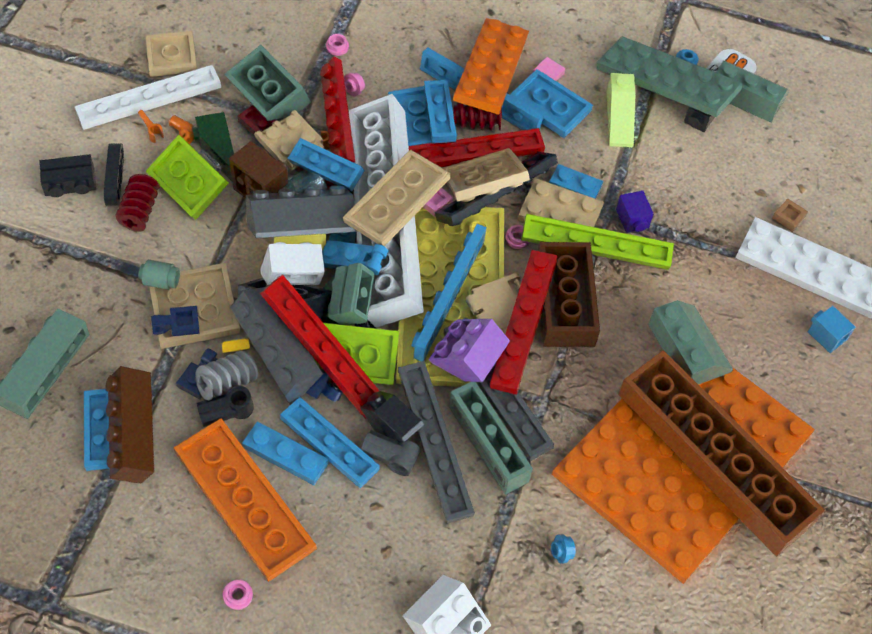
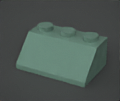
(268, 85)
(757, 95)
(688, 341)

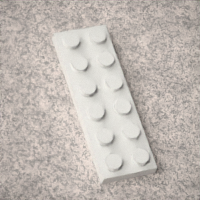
(808, 266)

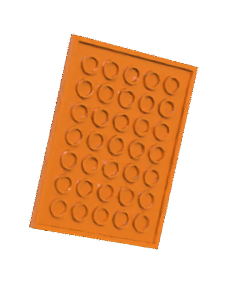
(652, 493)

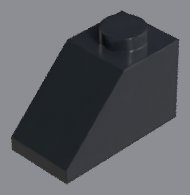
(391, 416)

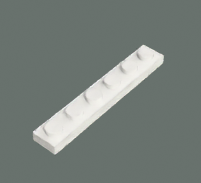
(147, 97)

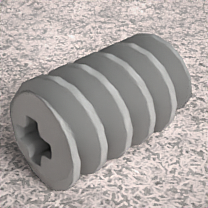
(225, 373)

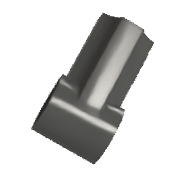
(396, 454)

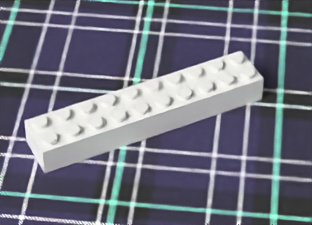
(378, 144)

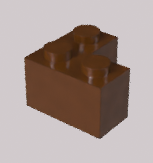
(256, 170)

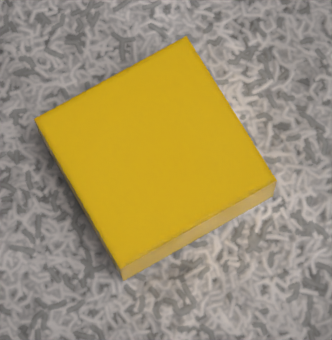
(235, 345)

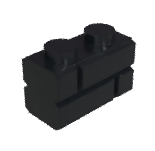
(67, 175)

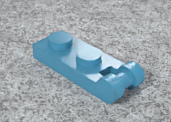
(343, 253)

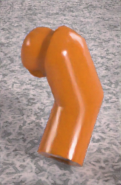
(184, 128)

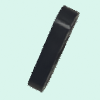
(113, 174)

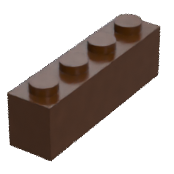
(130, 425)

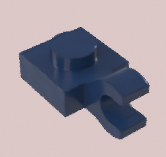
(181, 321)
(187, 380)
(324, 387)

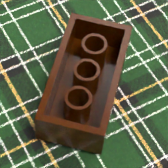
(570, 305)

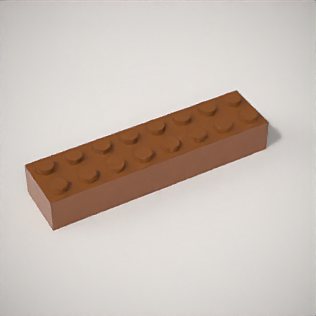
(720, 453)

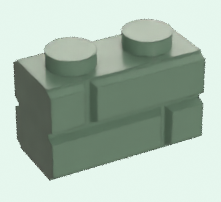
(351, 294)

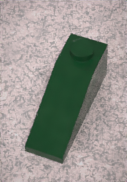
(215, 139)

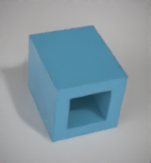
(830, 328)

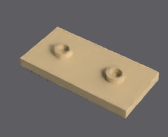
(396, 198)

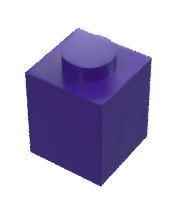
(634, 211)

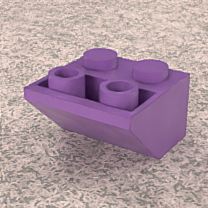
(470, 349)

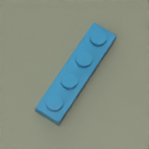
(330, 442)

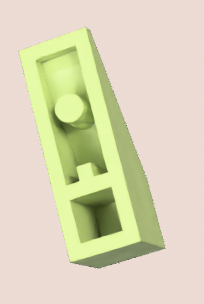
(621, 109)

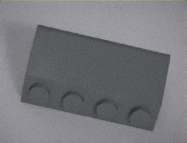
(298, 212)
(276, 345)

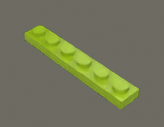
(603, 242)

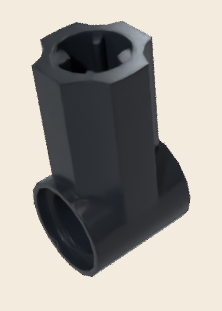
(224, 406)

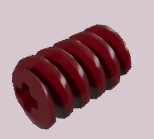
(473, 115)
(137, 202)

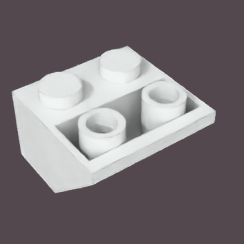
(297, 262)
(447, 610)

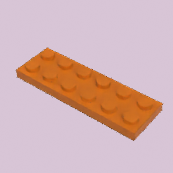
(491, 66)
(245, 499)

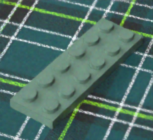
(671, 76)

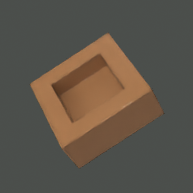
(790, 215)

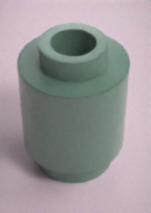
(159, 274)

